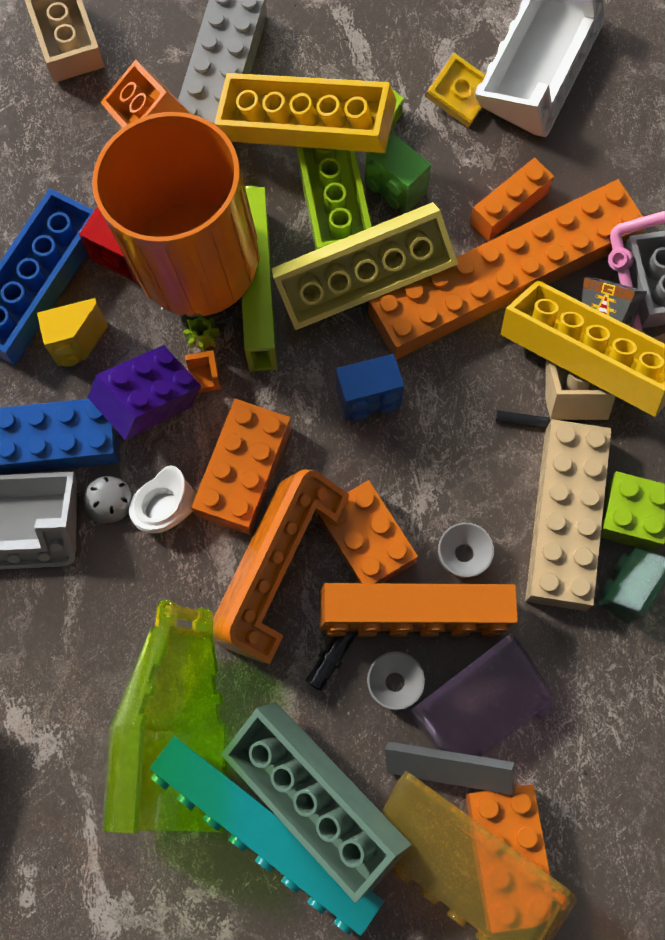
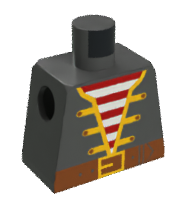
(613, 299)

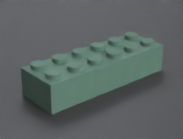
(315, 801)

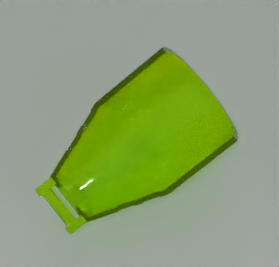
(165, 697)

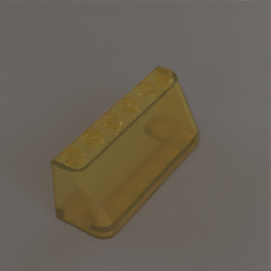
(473, 869)

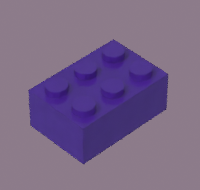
(143, 391)

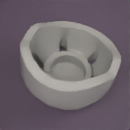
(108, 496)

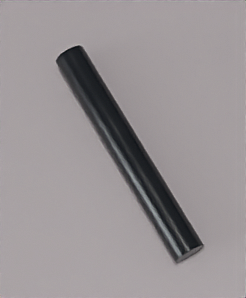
(525, 419)

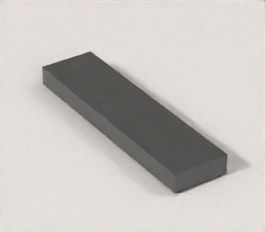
(451, 768)

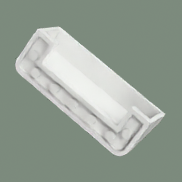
(540, 61)

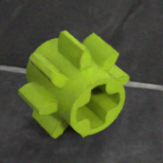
(193, 333)

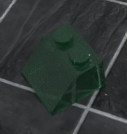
(634, 585)

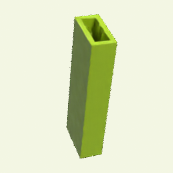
(259, 299)

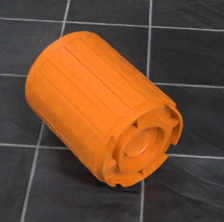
(179, 211)

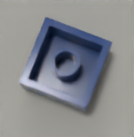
(369, 387)

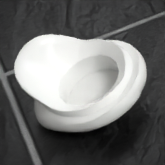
(162, 502)

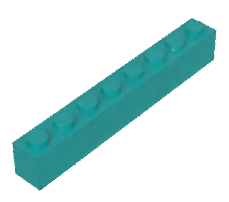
(259, 830)

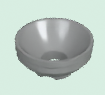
(466, 535)
(406, 667)

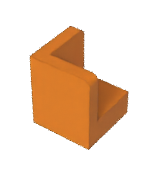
(204, 369)

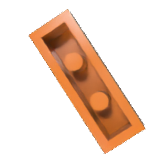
(511, 199)

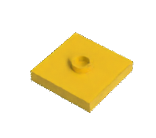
(456, 89)

